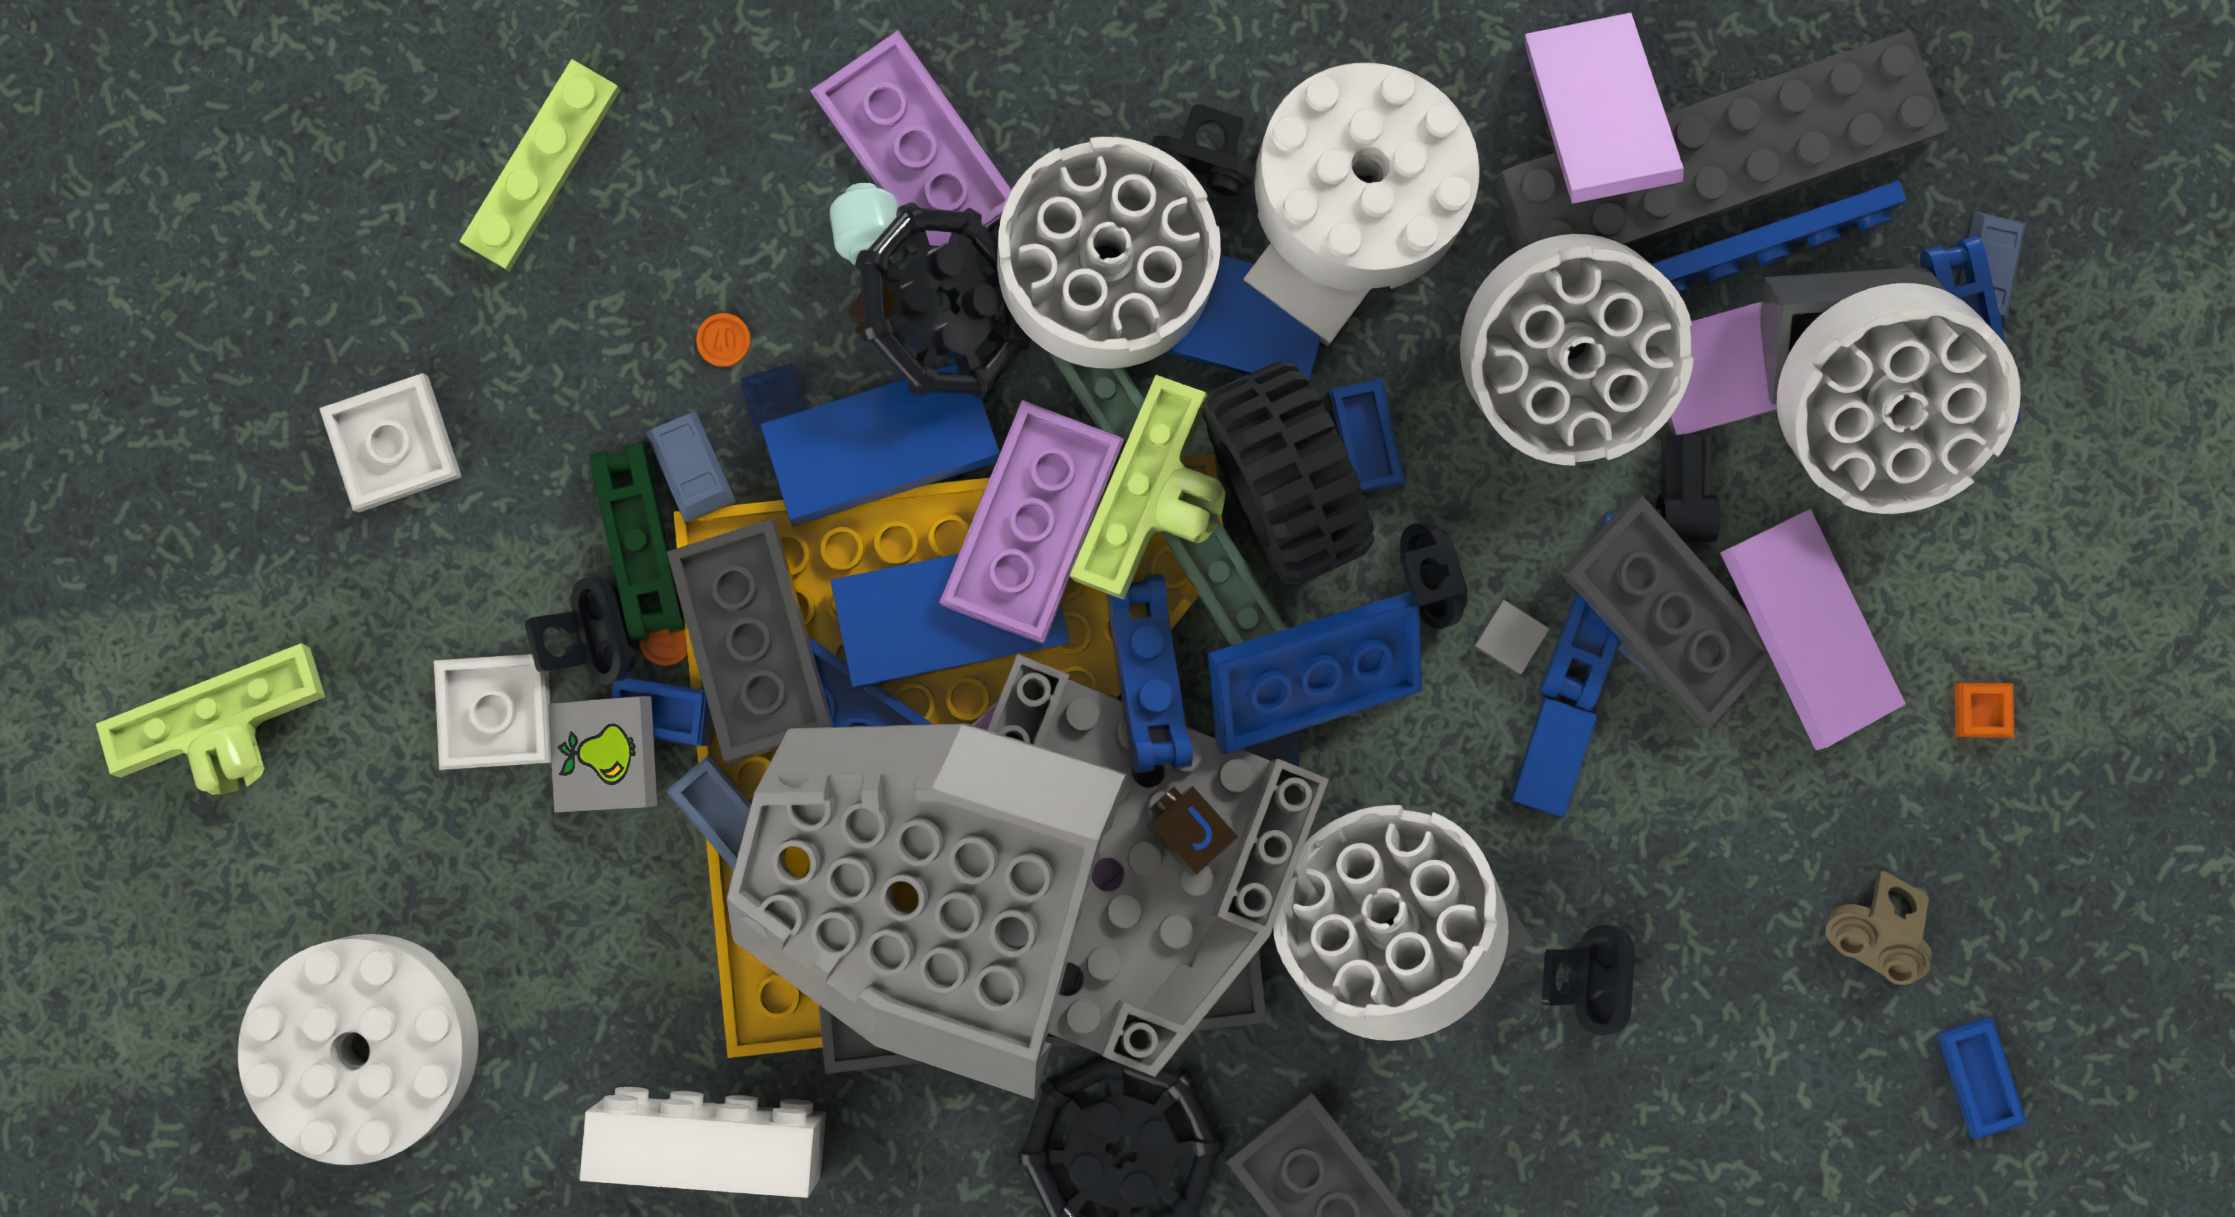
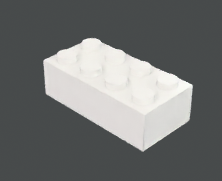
(703, 1144)

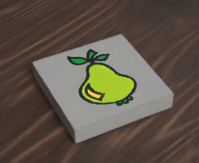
(602, 754)

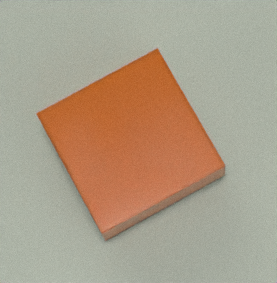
(1984, 710)

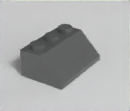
(1797, 300)

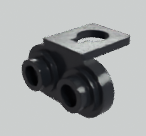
(1221, 168)
(1433, 574)
(594, 631)
(1598, 979)

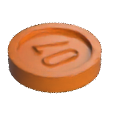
(723, 340)
(665, 648)

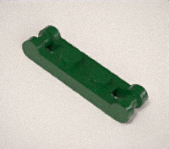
(637, 541)

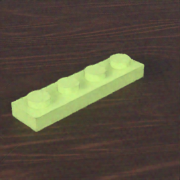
(540, 165)

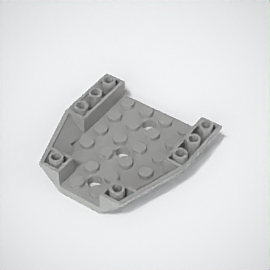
(981, 837)
(1162, 939)

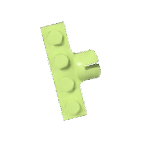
(1150, 491)
(213, 721)

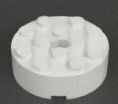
(1375, 125)
(1564, 296)
(1120, 306)
(1897, 398)
(1444, 932)
(311, 1082)

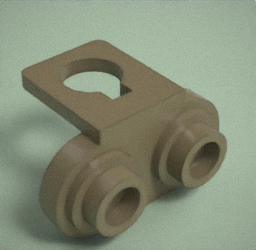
(1881, 937)

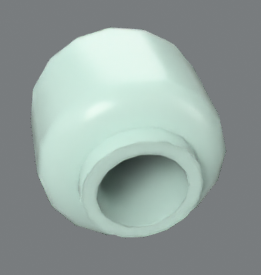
(860, 218)

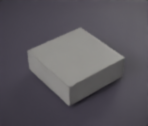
(1511, 637)

